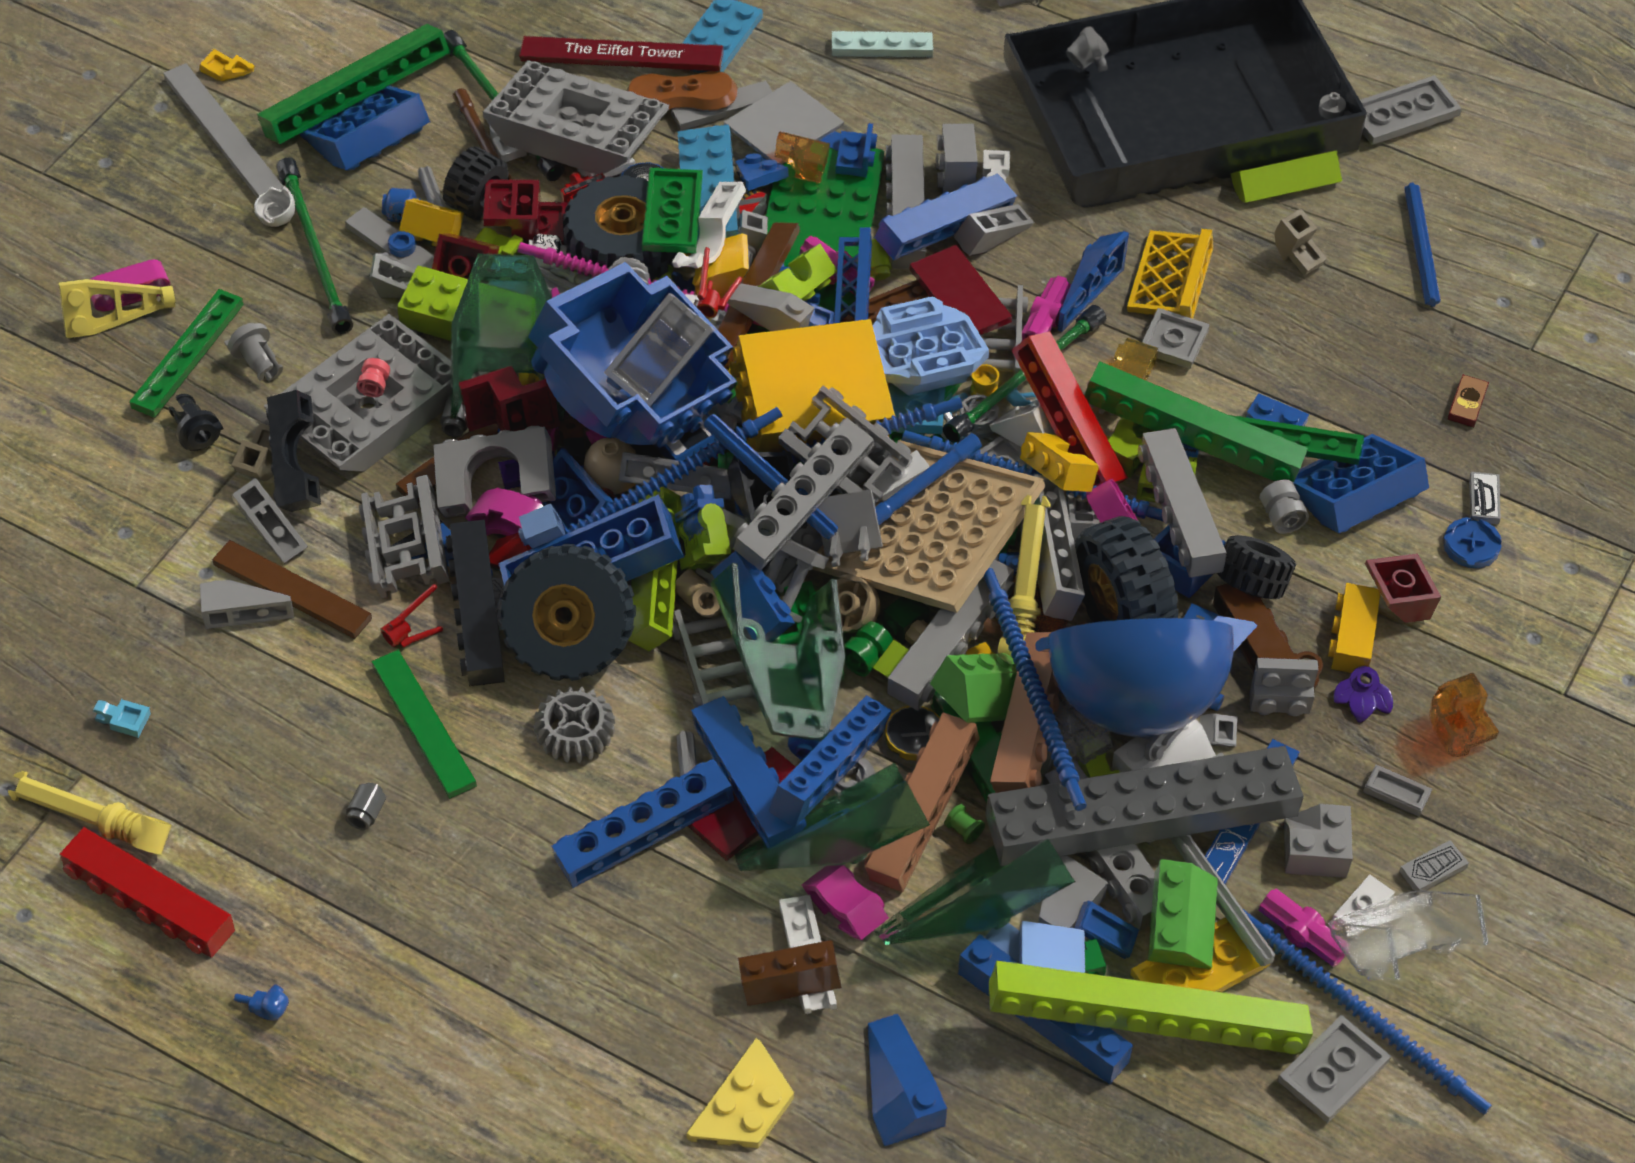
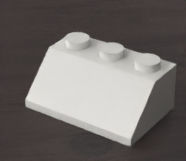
(1187, 746)

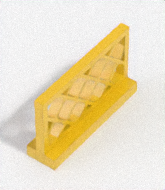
(1191, 283)

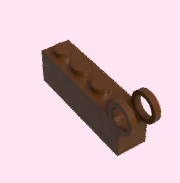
(1266, 638)

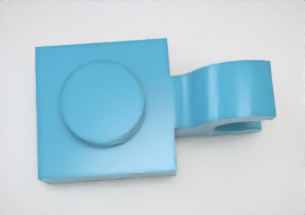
(124, 718)

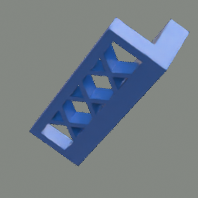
(862, 280)

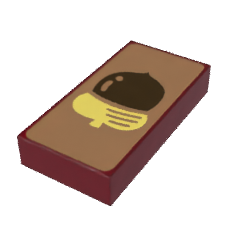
(1468, 400)

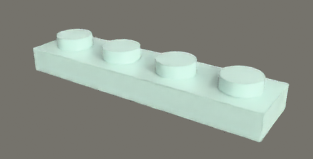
(882, 44)

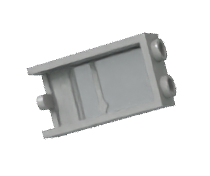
(658, 350)

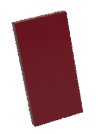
(959, 285)
(729, 827)

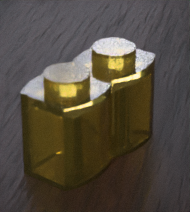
(1135, 358)

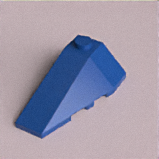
(1097, 269)
(902, 1086)

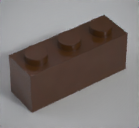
(789, 973)

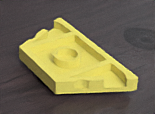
(746, 1102)

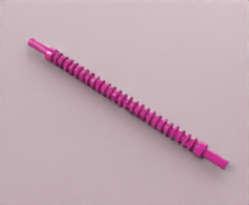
(551, 256)

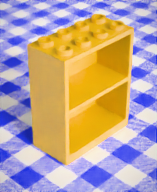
(791, 367)

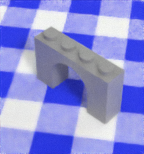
(459, 460)

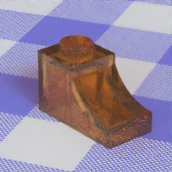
(804, 154)

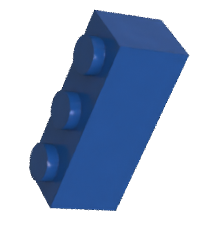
(758, 598)

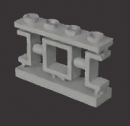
(856, 415)
(425, 531)

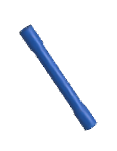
(957, 454)

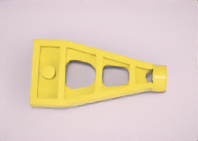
(77, 307)

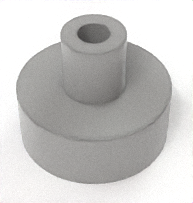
(1332, 106)

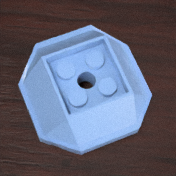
(927, 345)

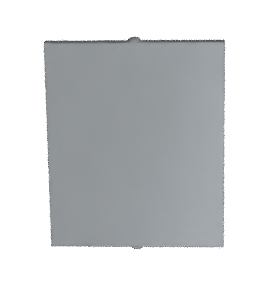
(783, 110)

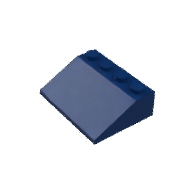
(368, 127)
(1352, 493)

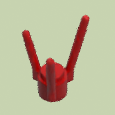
(709, 299)
(397, 630)

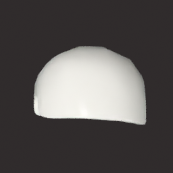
(275, 207)

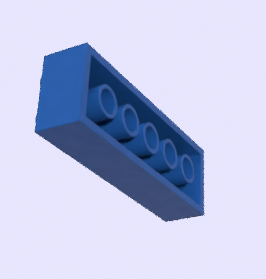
(634, 539)

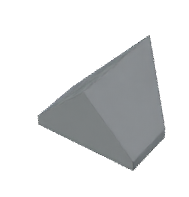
(390, 275)

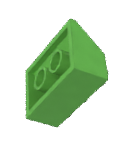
(977, 685)
(1182, 915)

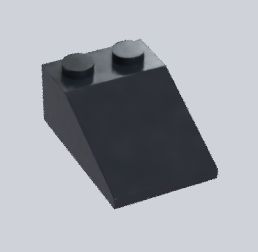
(750, 490)

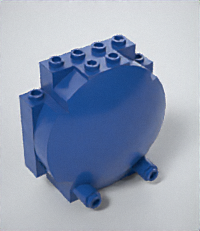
(585, 332)

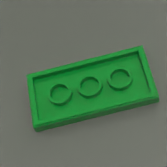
(672, 210)

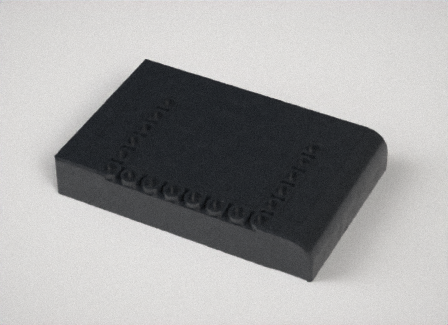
(1183, 95)

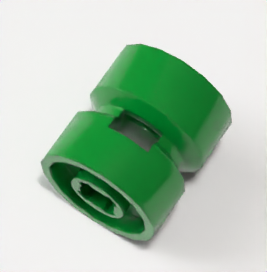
(866, 648)

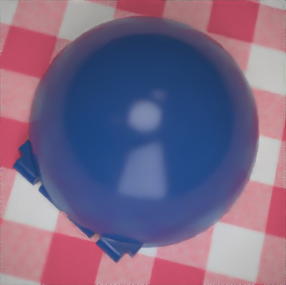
(1141, 672)

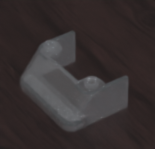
(1405, 925)

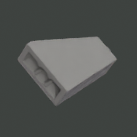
(1065, 905)

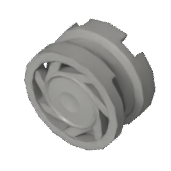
(981, 425)

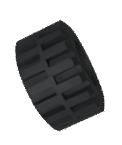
(467, 179)
(1257, 567)

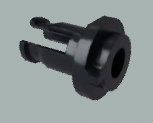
(195, 426)

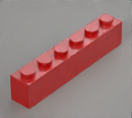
(1066, 404)
(147, 893)

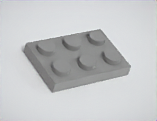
(1334, 1069)

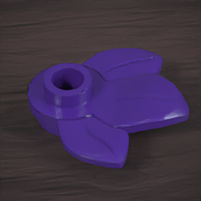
(1364, 697)

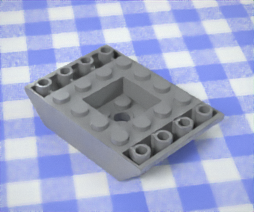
(572, 118)
(413, 396)

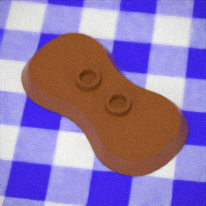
(700, 91)

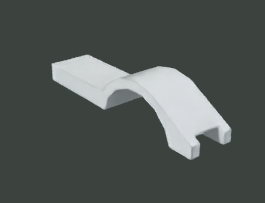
(713, 223)
(801, 930)

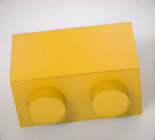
(429, 220)

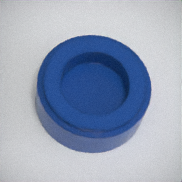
(401, 244)

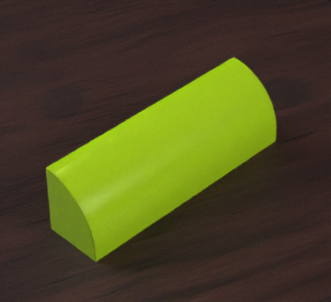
(1287, 177)

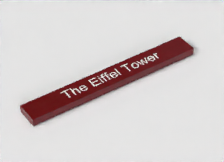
(622, 53)

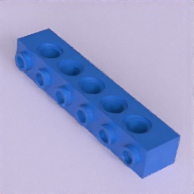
(829, 761)
(636, 836)

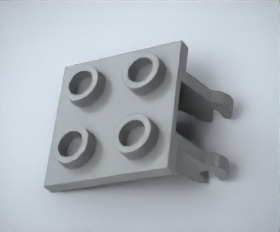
(856, 524)

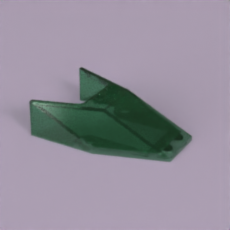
(496, 320)
(790, 682)
(845, 826)
(979, 896)

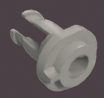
(251, 344)

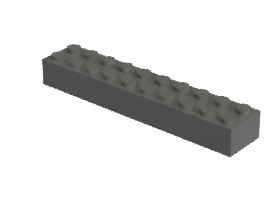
(1147, 804)

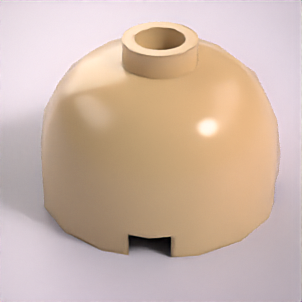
(604, 463)
(857, 603)

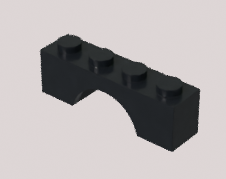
(288, 418)

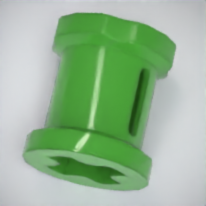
(964, 824)

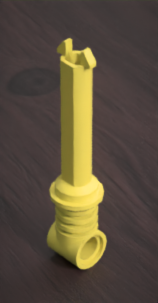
(1023, 601)
(112, 820)

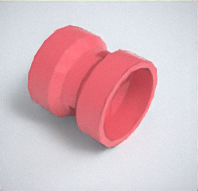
(373, 377)

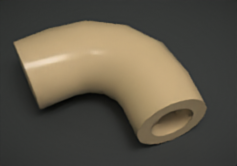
(697, 594)

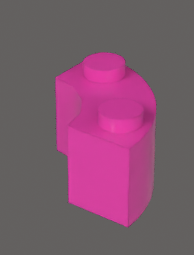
(502, 510)
(838, 892)

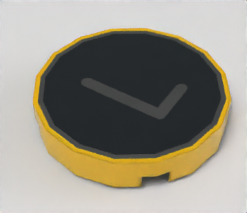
(909, 730)

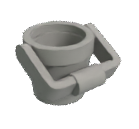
(1087, 49)

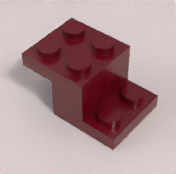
(520, 206)
(505, 401)

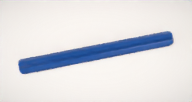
(1422, 245)
(762, 469)

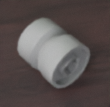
(1284, 506)

